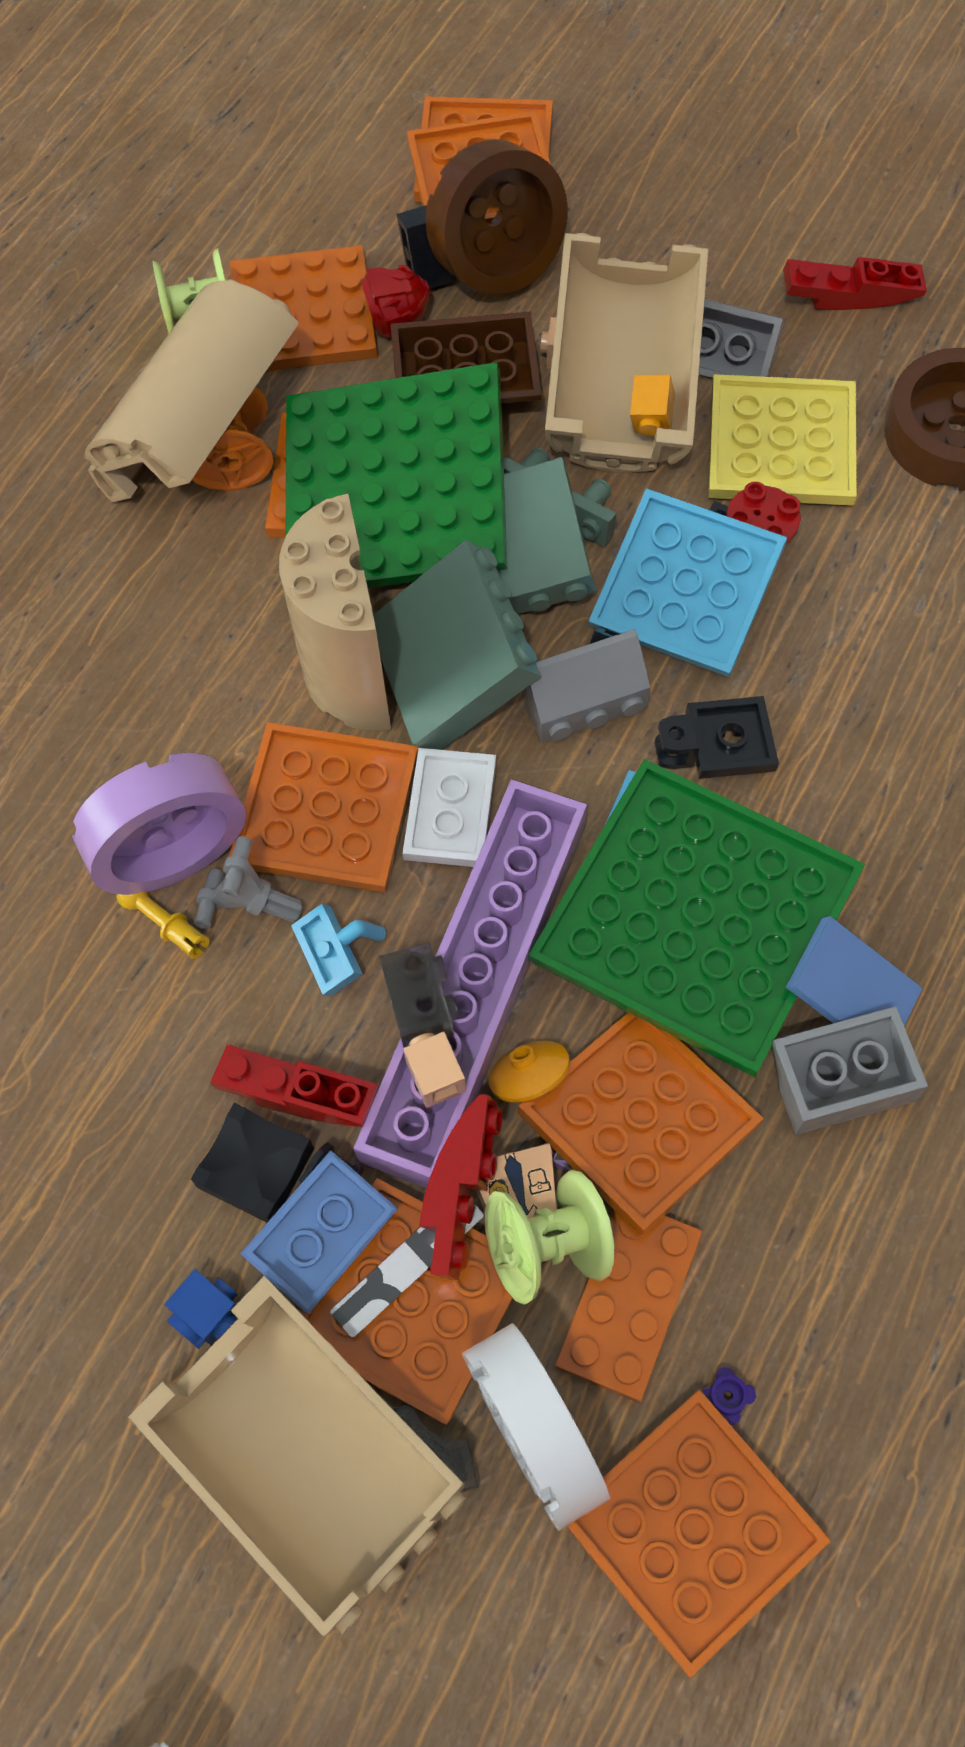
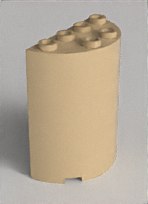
(334, 616)

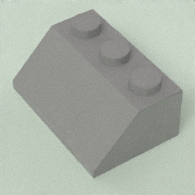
(738, 340)
(588, 687)
(847, 1070)

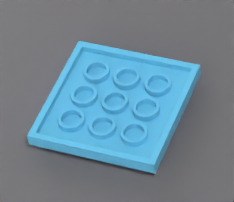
(688, 582)

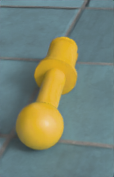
(173, 927)

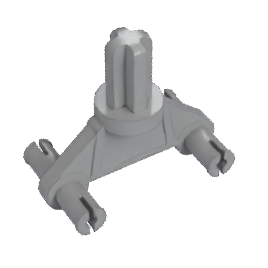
(242, 889)

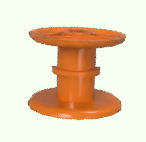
(239, 456)

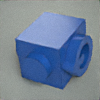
(202, 1309)

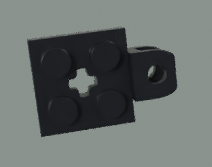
(703, 733)

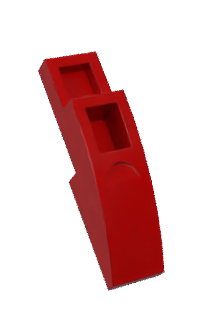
(863, 286)
(295, 1089)
(462, 1166)

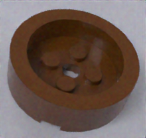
(524, 231)
(919, 415)

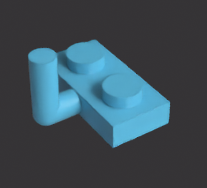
(328, 947)

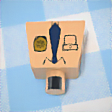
(526, 1177)

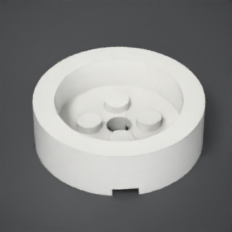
(537, 1426)

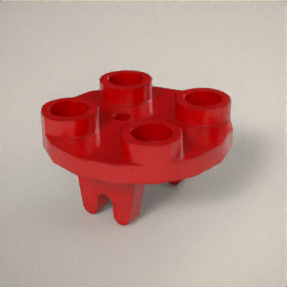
(767, 504)

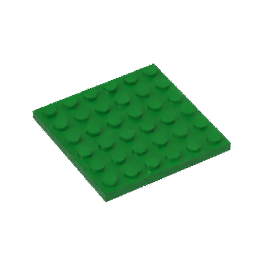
(413, 458)
(695, 915)

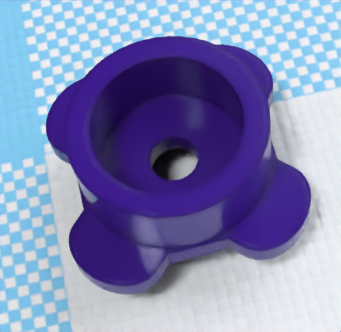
(741, 1395)

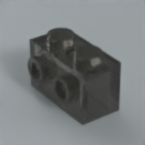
(417, 993)

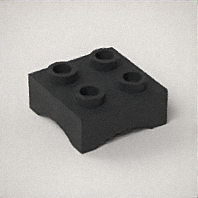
(253, 1163)

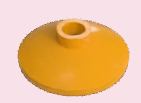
(529, 1071)

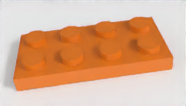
(629, 1312)

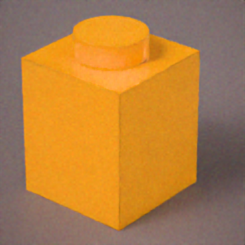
(652, 403)

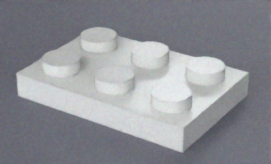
(449, 807)

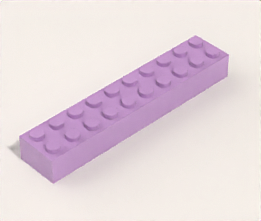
(485, 968)

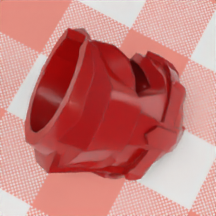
(394, 297)

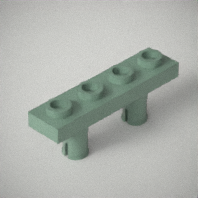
(595, 520)

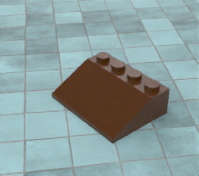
(472, 341)

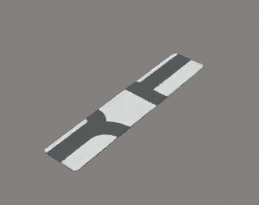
(389, 1280)

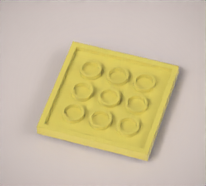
(785, 436)

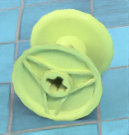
(178, 297)
(575, 1229)

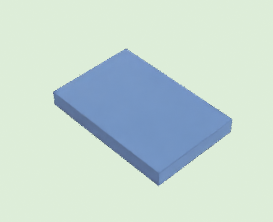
(848, 978)
(319, 1232)

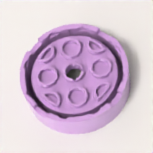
(158, 824)

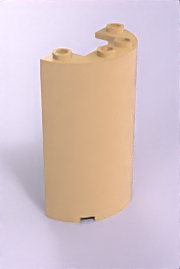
(620, 324)
(190, 388)
(301, 1460)

